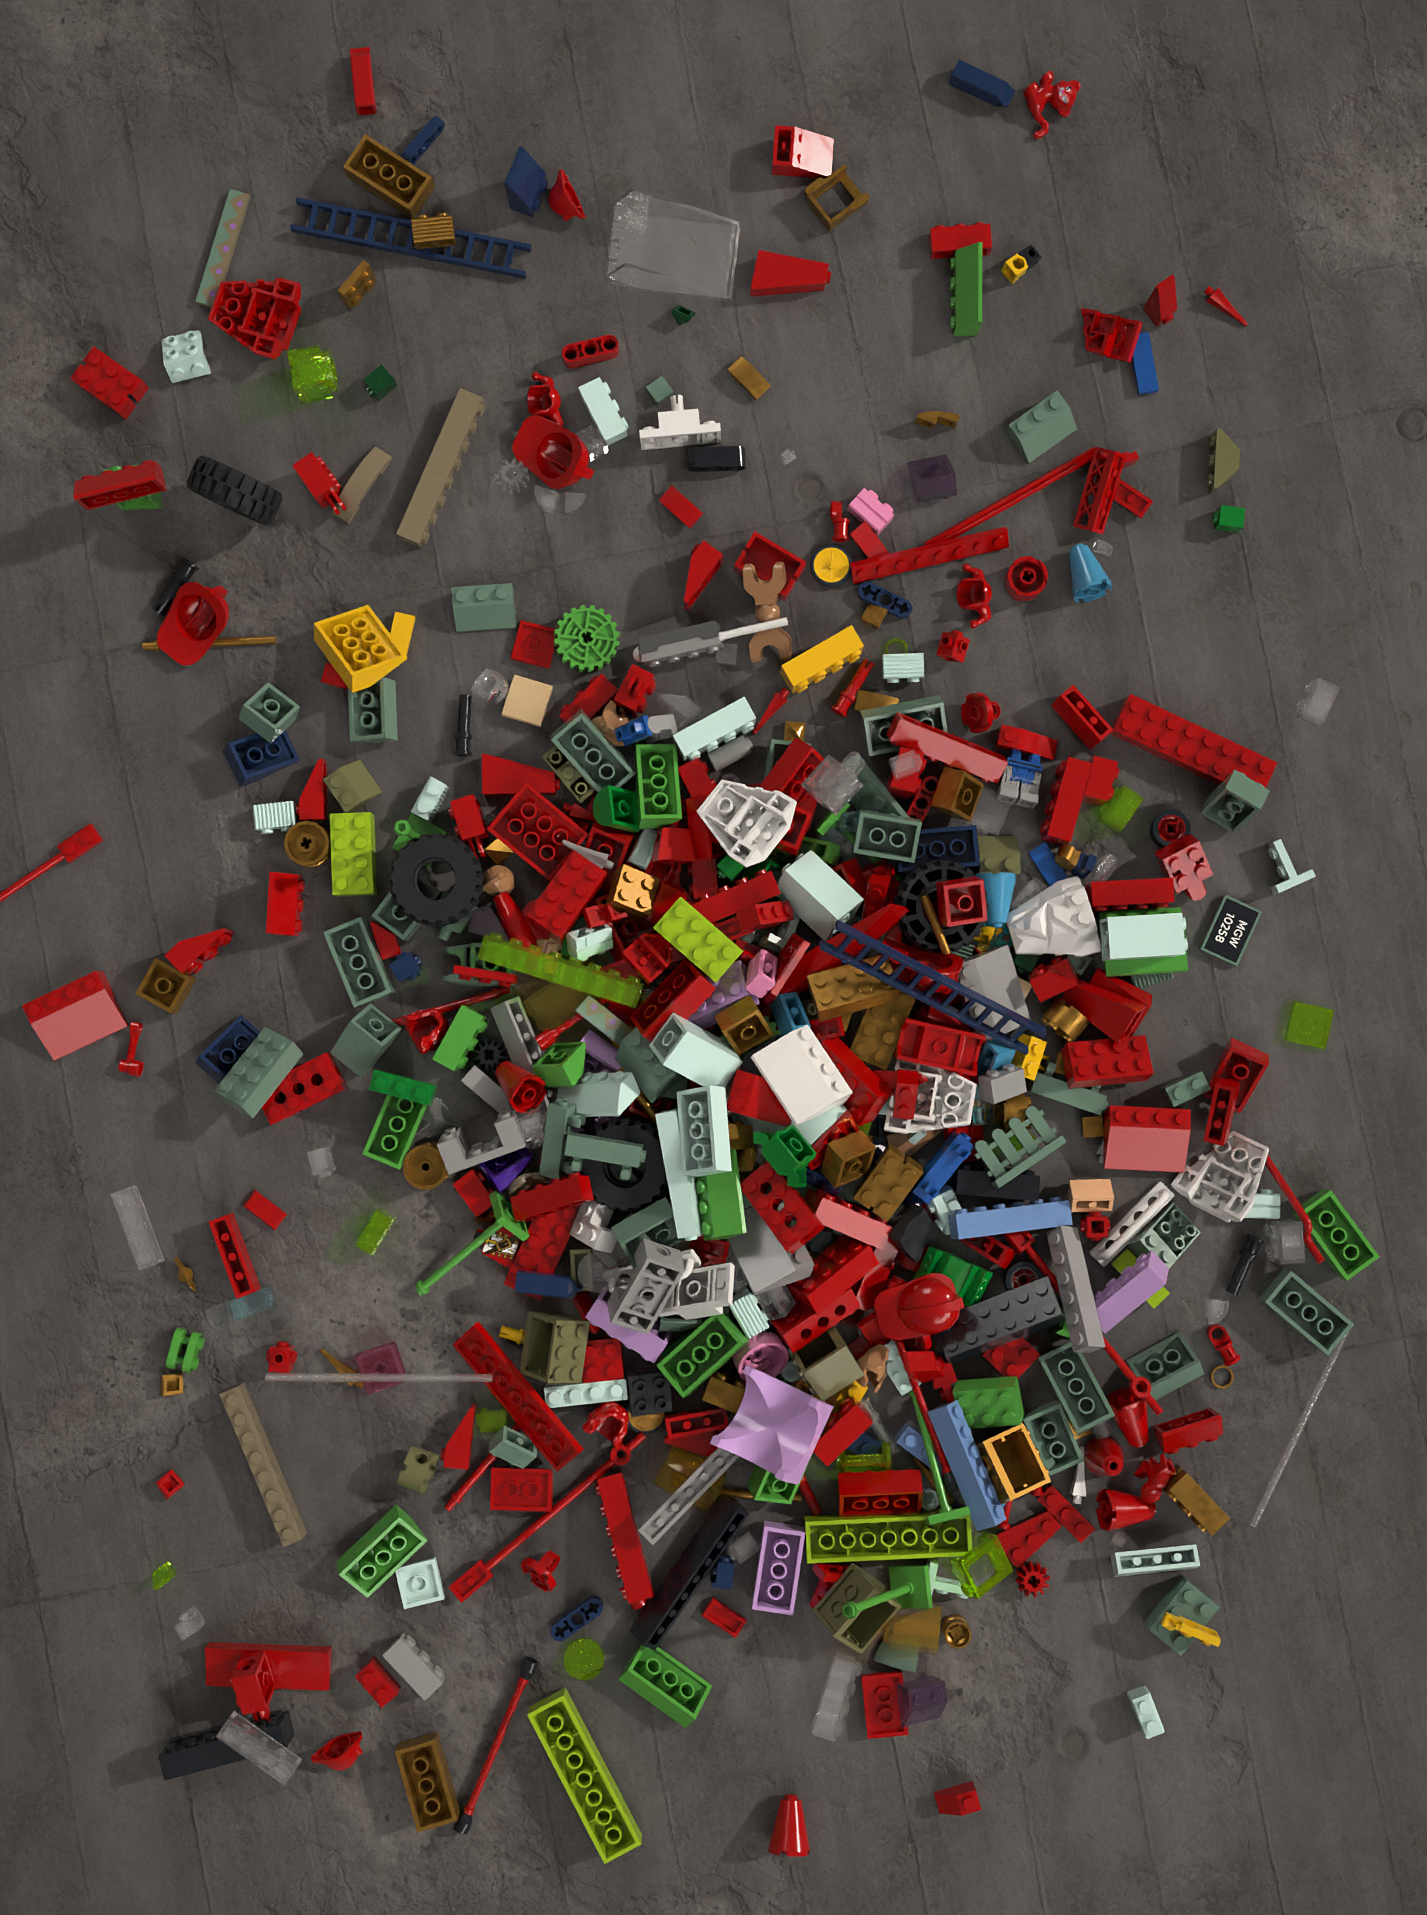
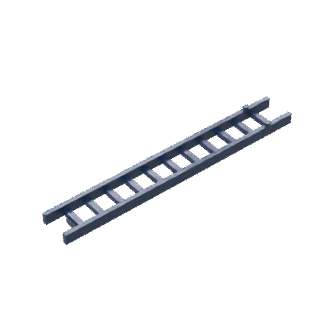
(374, 217)
(926, 997)

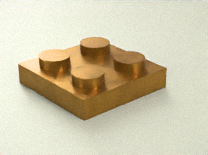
(357, 285)

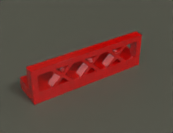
(1103, 491)

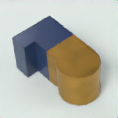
(1075, 861)

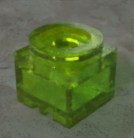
(313, 373)

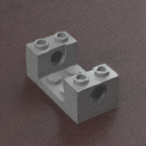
(459, 1156)
(657, 1272)

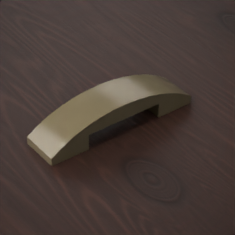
(361, 482)

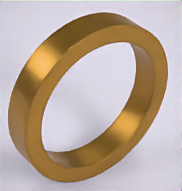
(1231, 1376)

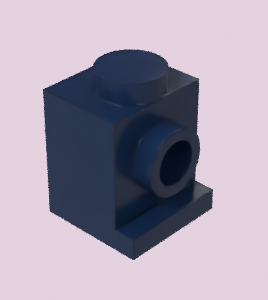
(723, 1573)

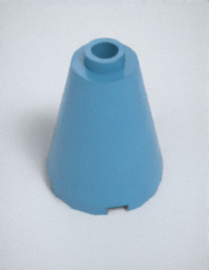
(1087, 575)
(999, 896)

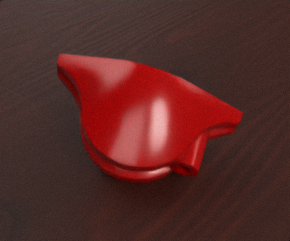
(564, 198)
(340, 1751)

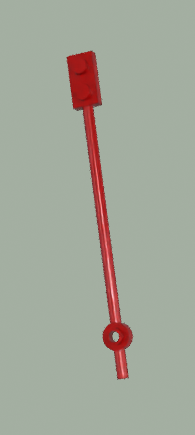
(69, 849)
(1021, 1242)
(481, 1572)

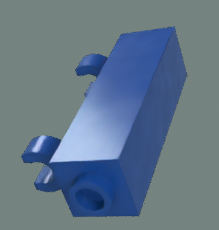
(942, 1166)

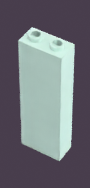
(681, 1188)

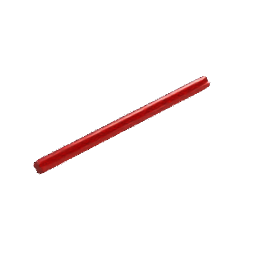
(1014, 497)

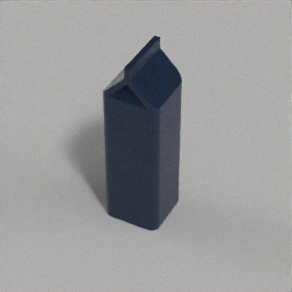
(981, 84)
(546, 1284)

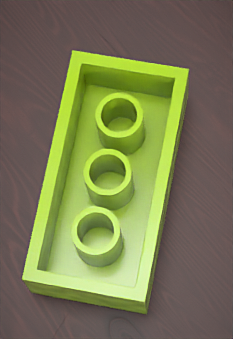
(353, 854)
(698, 939)

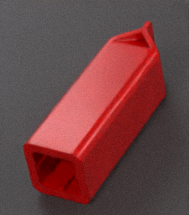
(363, 81)

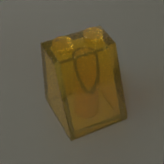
(915, 1632)

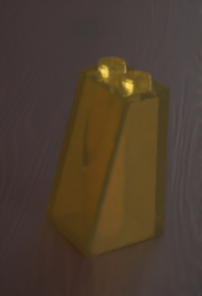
(554, 1003)

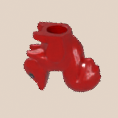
(1158, 1475)

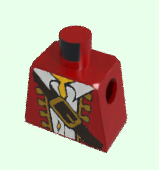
(501, 1246)

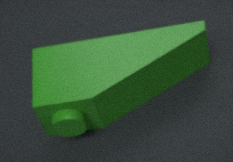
(823, 849)

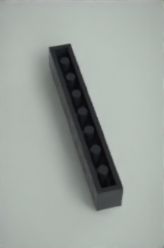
(689, 1572)

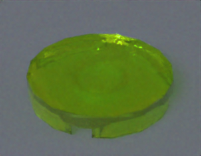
(584, 1659)

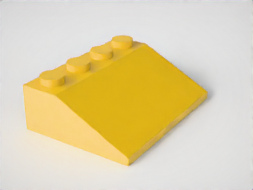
(358, 647)

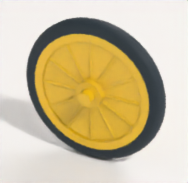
(830, 565)

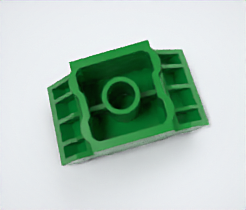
(787, 1154)
(967, 1277)

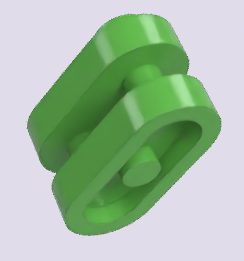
(190, 1361)

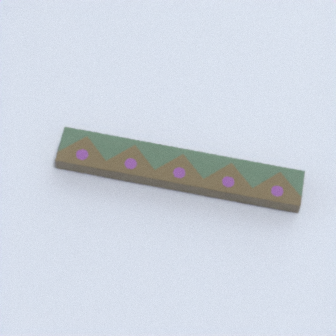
(223, 247)
(603, 1019)

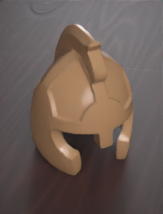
(610, 721)
(498, 880)
(874, 1366)

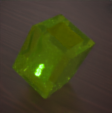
(492, 1419)

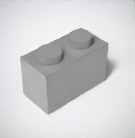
(1002, 1083)

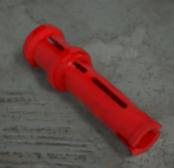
(847, 696)

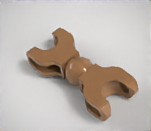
(765, 598)

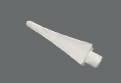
(1078, 1485)

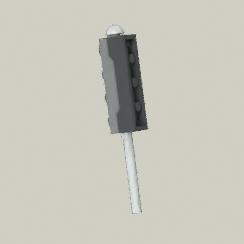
(692, 641)

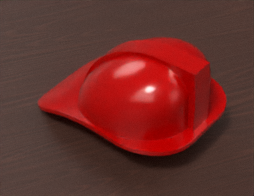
(551, 452)
(193, 622)
(947, 964)
(918, 1307)

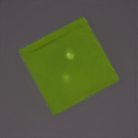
(1309, 1025)

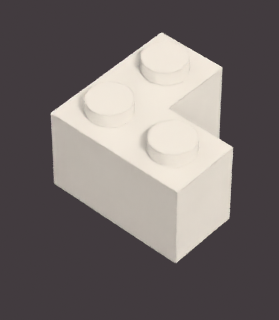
(592, 1228)

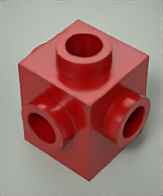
(953, 646)
(1101, 1229)
(276, 1362)

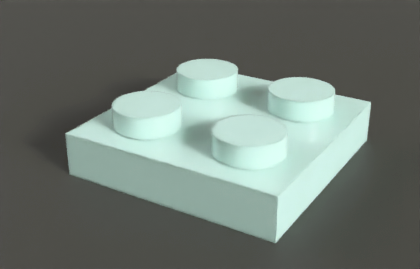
(420, 1583)

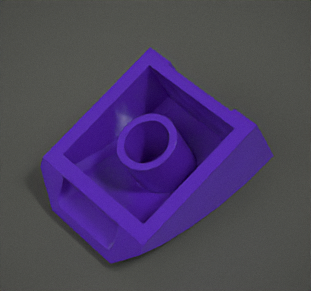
(506, 1168)

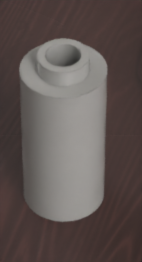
(730, 753)

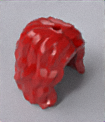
(426, 1028)
(609, 1420)

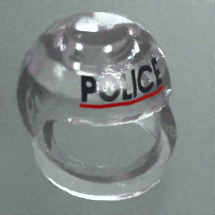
(490, 686)

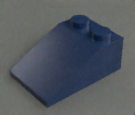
(525, 183)
(256, 758)
(227, 1049)

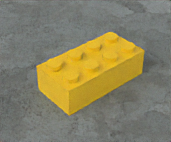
(822, 659)

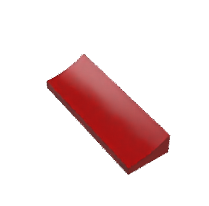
(291, 1665)

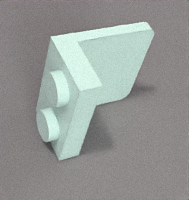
(184, 356)

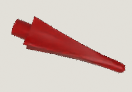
(1219, 300)
(776, 703)
(578, 812)

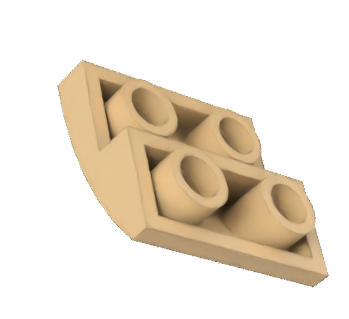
(527, 700)

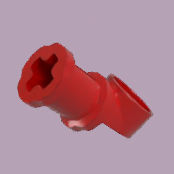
(840, 524)
(1223, 1345)

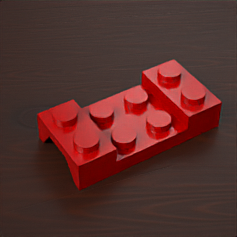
(939, 1046)

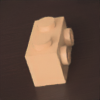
(1090, 1195)

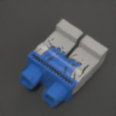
(650, 729)
(1020, 780)

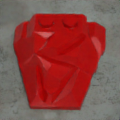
(258, 313)

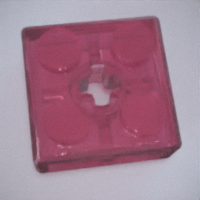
(386, 1355)

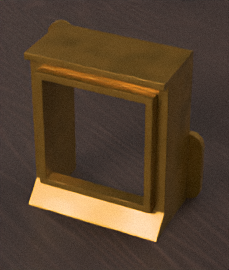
(822, 185)

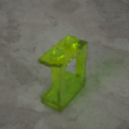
(878, 1462)
(991, 1546)

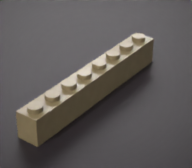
(440, 468)
(263, 1464)

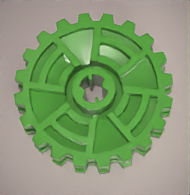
(602, 637)

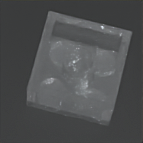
(1284, 1241)

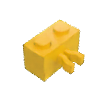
(1032, 1060)

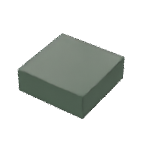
(659, 390)

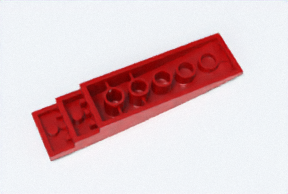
(818, 960)

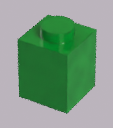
(1228, 518)

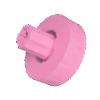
(765, 1351)

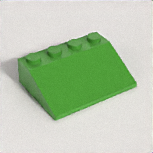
(1145, 965)

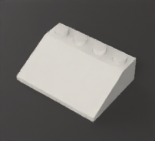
(802, 1075)

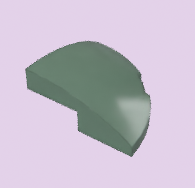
(896, 1658)

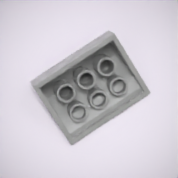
(995, 978)
(765, 1259)

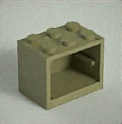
(554, 1347)
(826, 1364)
(855, 1586)

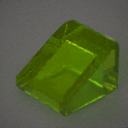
(163, 1575)

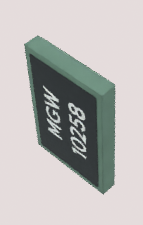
(1230, 930)

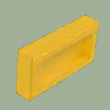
(402, 630)

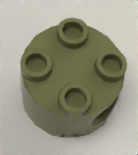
(418, 1469)

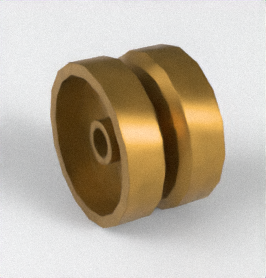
(298, 838)
(416, 1171)

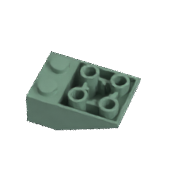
(1165, 1235)

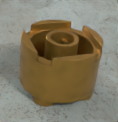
(1064, 1020)
(1011, 1108)

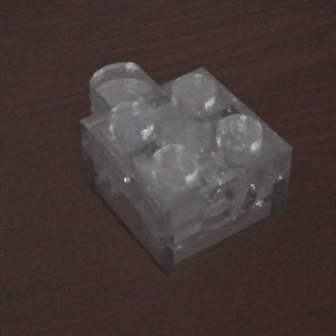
(835, 782)

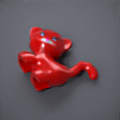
(1059, 95)

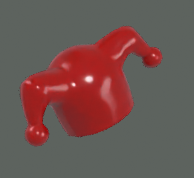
(544, 399)
(975, 595)

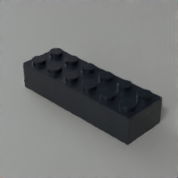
(1002, 1320)
(206, 1751)

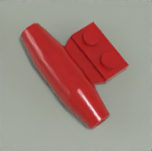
(515, 921)

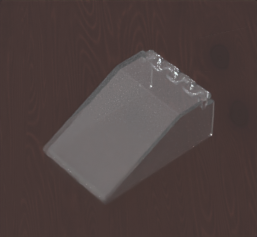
(672, 247)

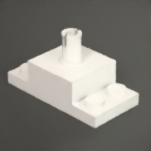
(679, 429)
(702, 1293)

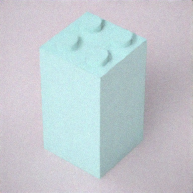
(818, 894)
(1143, 936)
(695, 1052)

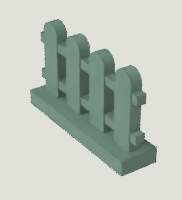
(1029, 1146)

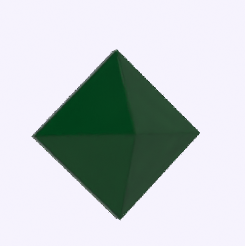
(682, 314)

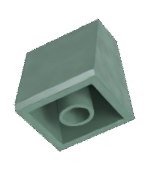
(365, 1040)

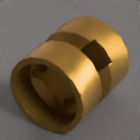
(956, 1631)

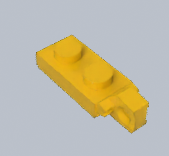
(1190, 1628)

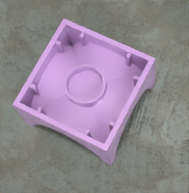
(775, 1426)

